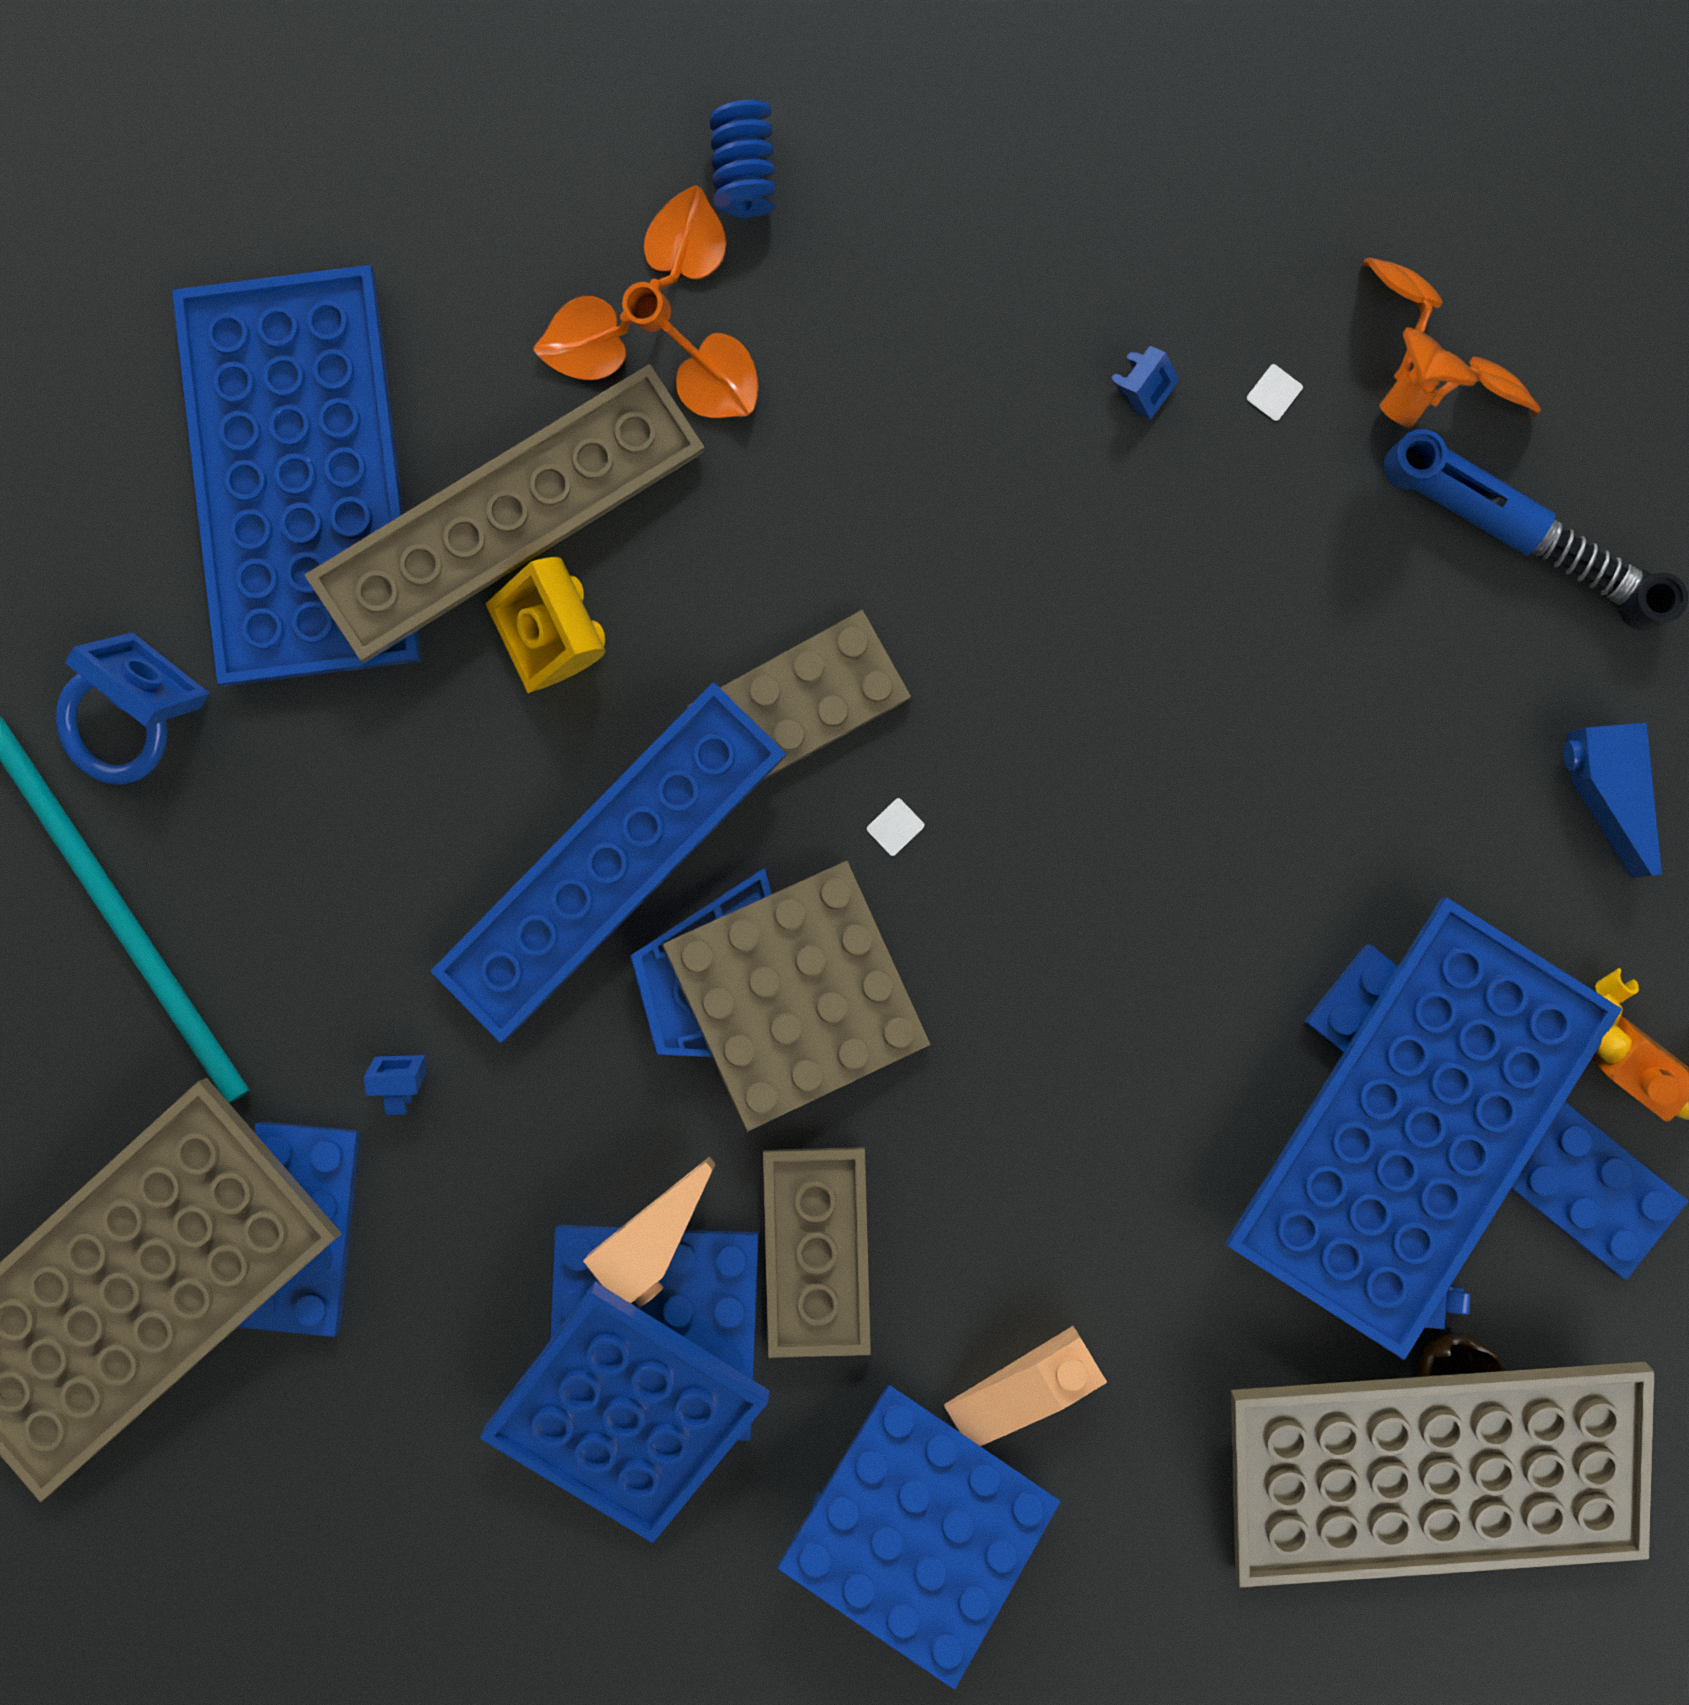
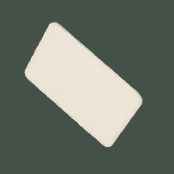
(1274, 392)
(895, 827)

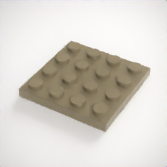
(795, 995)

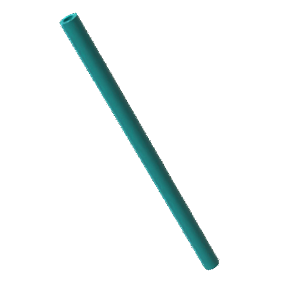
(119, 917)

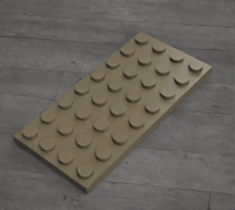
(142, 1281)
(1442, 1474)

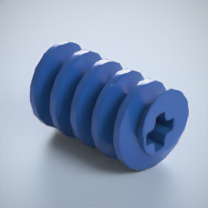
(738, 157)

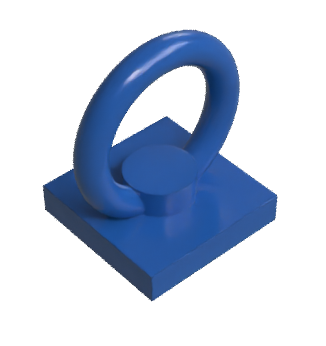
(134, 680)

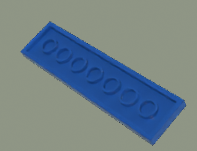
(608, 862)
(1576, 1171)

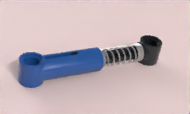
(1530, 528)

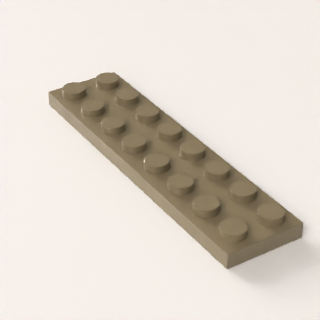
(505, 513)

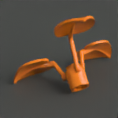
(586, 333)
(1431, 363)

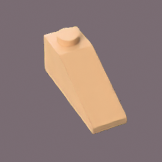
(643, 1248)
(1027, 1389)

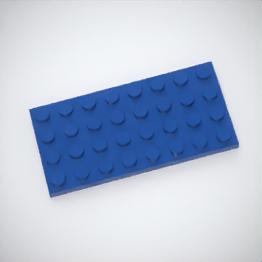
(286, 460)
(1423, 1127)

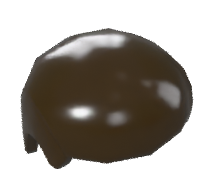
(1457, 1355)

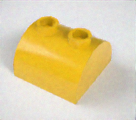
(546, 624)

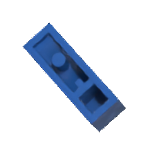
(1615, 781)

